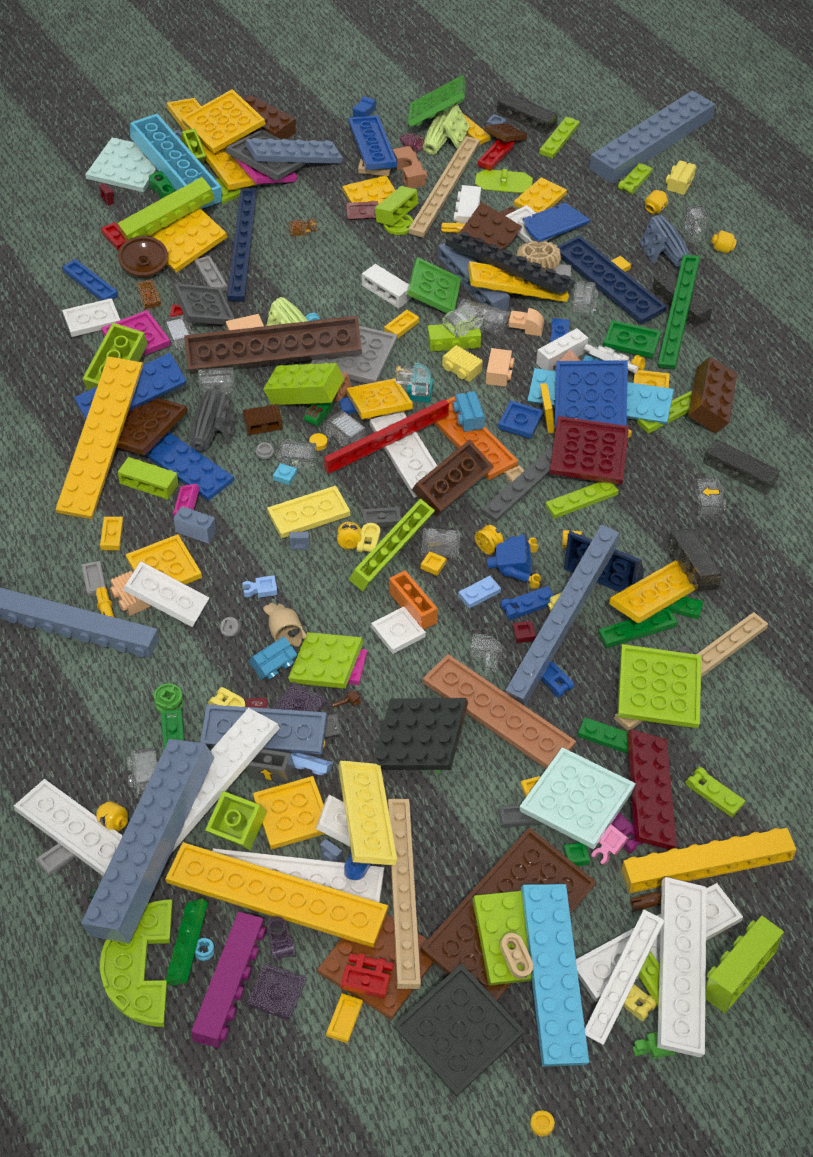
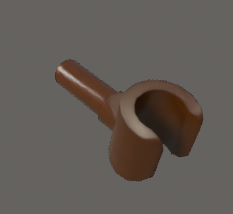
(351, 697)

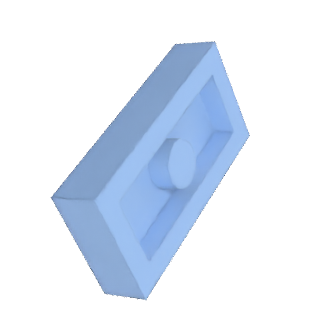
(479, 592)
(317, 765)

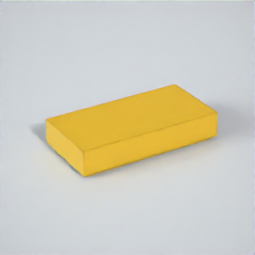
(344, 1018)

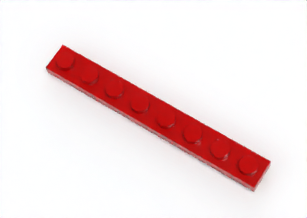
(386, 436)

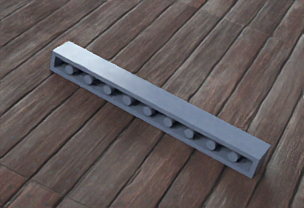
(563, 615)
(78, 623)

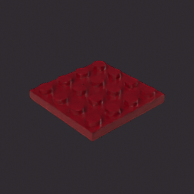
(589, 450)

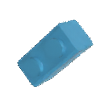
(469, 411)
(272, 658)

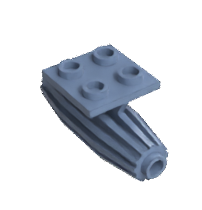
(664, 237)

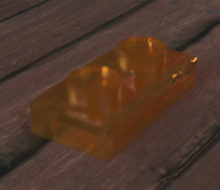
(148, 294)

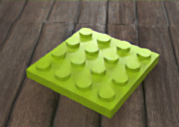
(659, 686)
(495, 918)

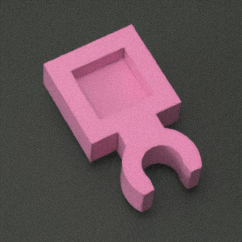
(612, 842)

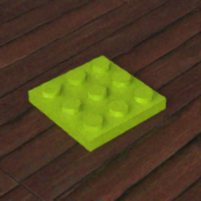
(326, 660)

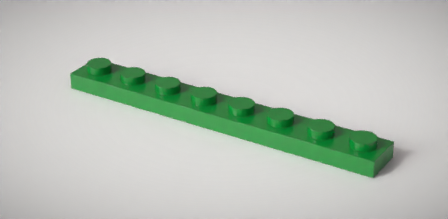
(679, 312)

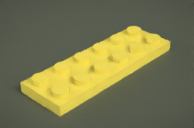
(367, 813)

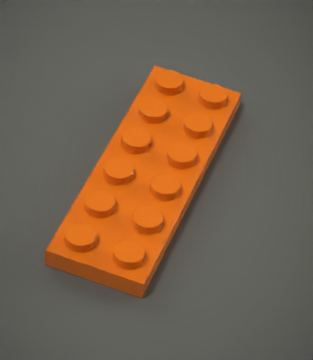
(483, 439)

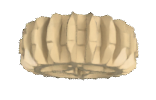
(542, 253)

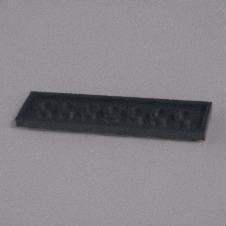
(510, 263)

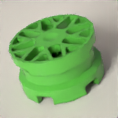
(168, 697)

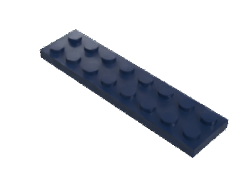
(611, 280)

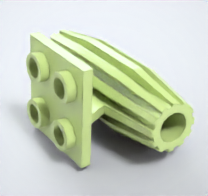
(446, 124)
(284, 312)

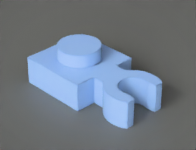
(264, 587)

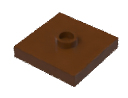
(505, 132)

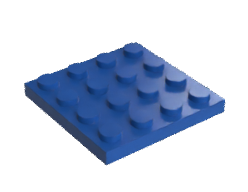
(592, 390)

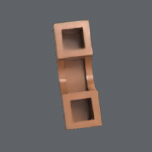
(412, 173)

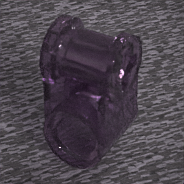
(280, 942)

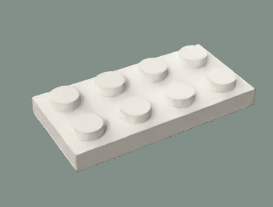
(166, 594)

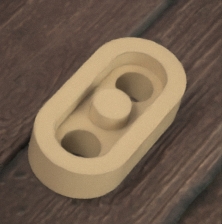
(517, 956)

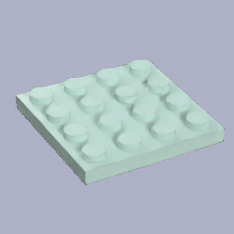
(122, 165)
(577, 797)

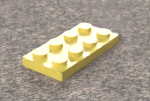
(308, 511)

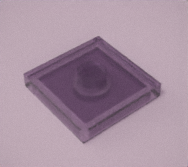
(300, 699)
(276, 991)

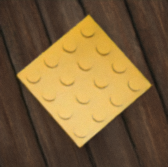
(223, 121)
(189, 238)

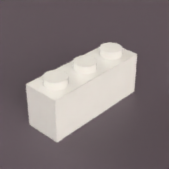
(468, 202)
(386, 285)
(552, 352)

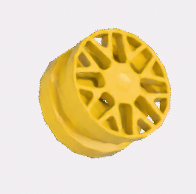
(488, 538)

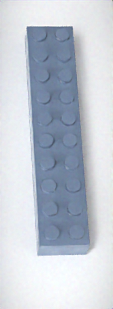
(651, 136)
(148, 841)

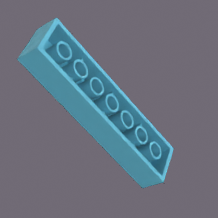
(171, 155)

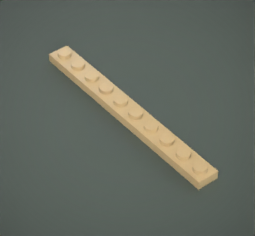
(444, 187)
(718, 651)
(404, 898)

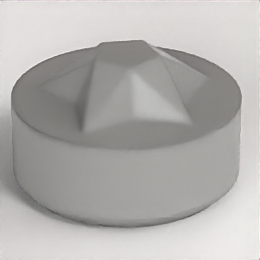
(230, 627)

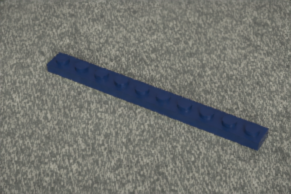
(242, 245)

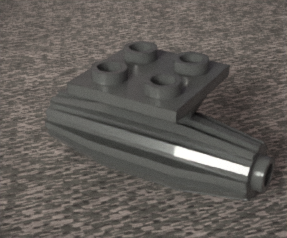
(212, 414)

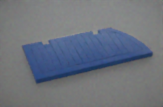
(554, 222)

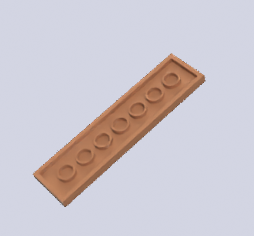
(498, 711)

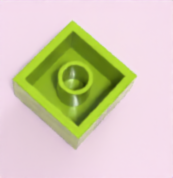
(236, 820)

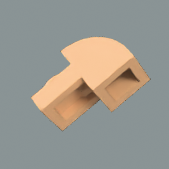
(532, 321)

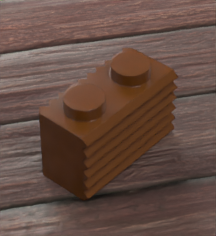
(262, 419)

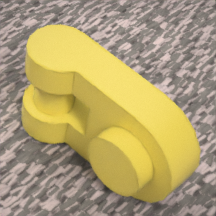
(371, 533)
(230, 697)
(636, 995)

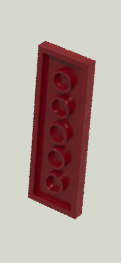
(652, 792)

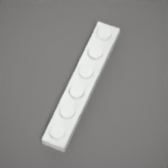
(623, 977)

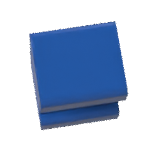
(364, 107)

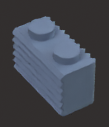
(195, 524)

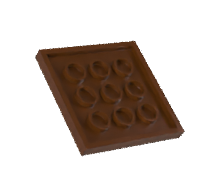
(148, 424)

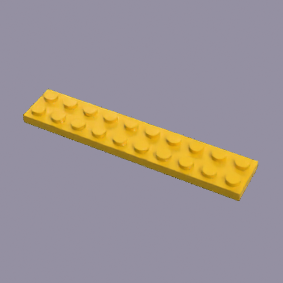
(224, 165)
(99, 438)
(277, 894)

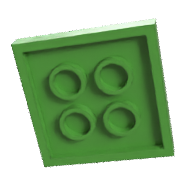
(433, 286)

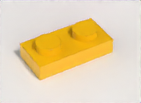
(402, 323)
(111, 533)

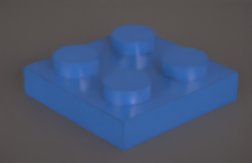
(520, 419)

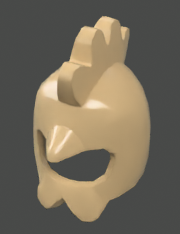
(282, 621)

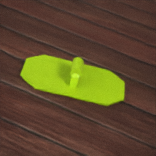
(503, 181)

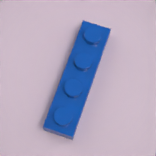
(89, 280)

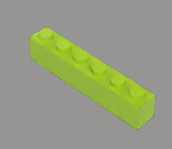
(167, 210)
(391, 545)

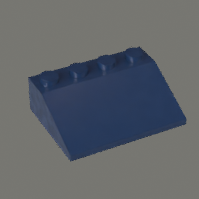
(619, 572)

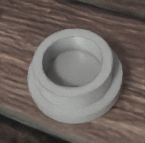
(264, 450)

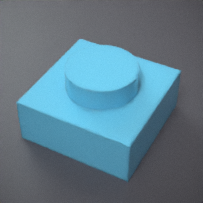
(284, 474)

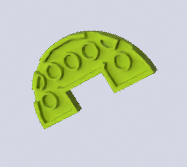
(125, 968)

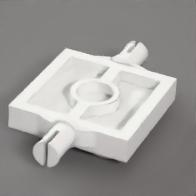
(607, 353)

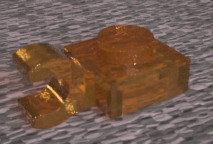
(299, 227)

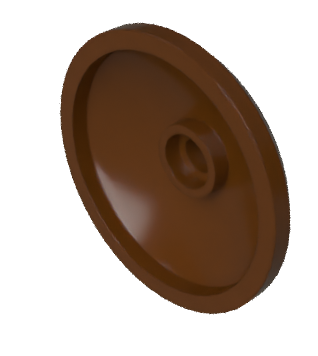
(143, 256)

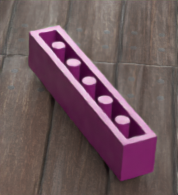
(228, 980)

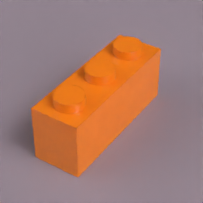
(410, 595)

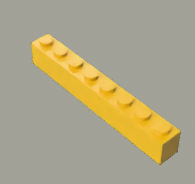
(709, 859)

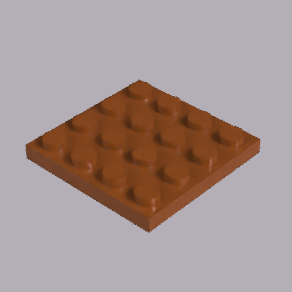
(336, 961)

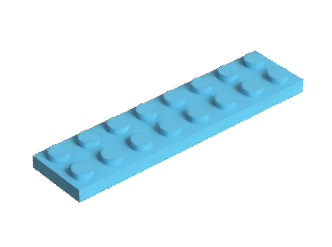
(643, 401)
(554, 975)

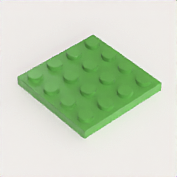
(437, 100)

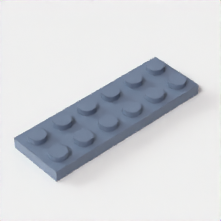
(293, 151)
(297, 733)

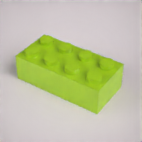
(118, 343)
(303, 384)
(742, 963)

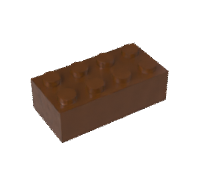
(276, 121)
(712, 395)
(453, 477)

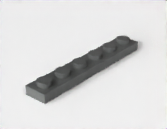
(519, 487)

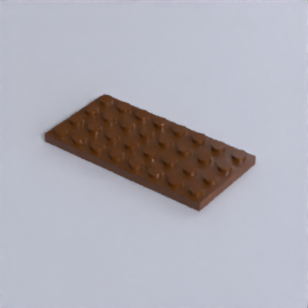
(525, 863)

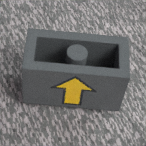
(271, 766)

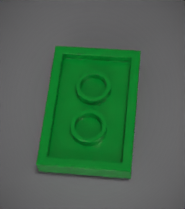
(632, 339)

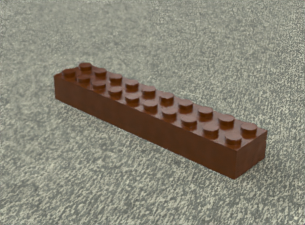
(274, 344)

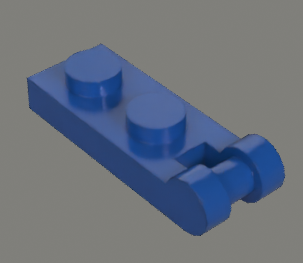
(527, 603)
(552, 676)

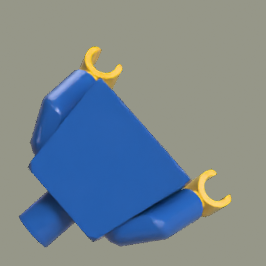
(514, 559)

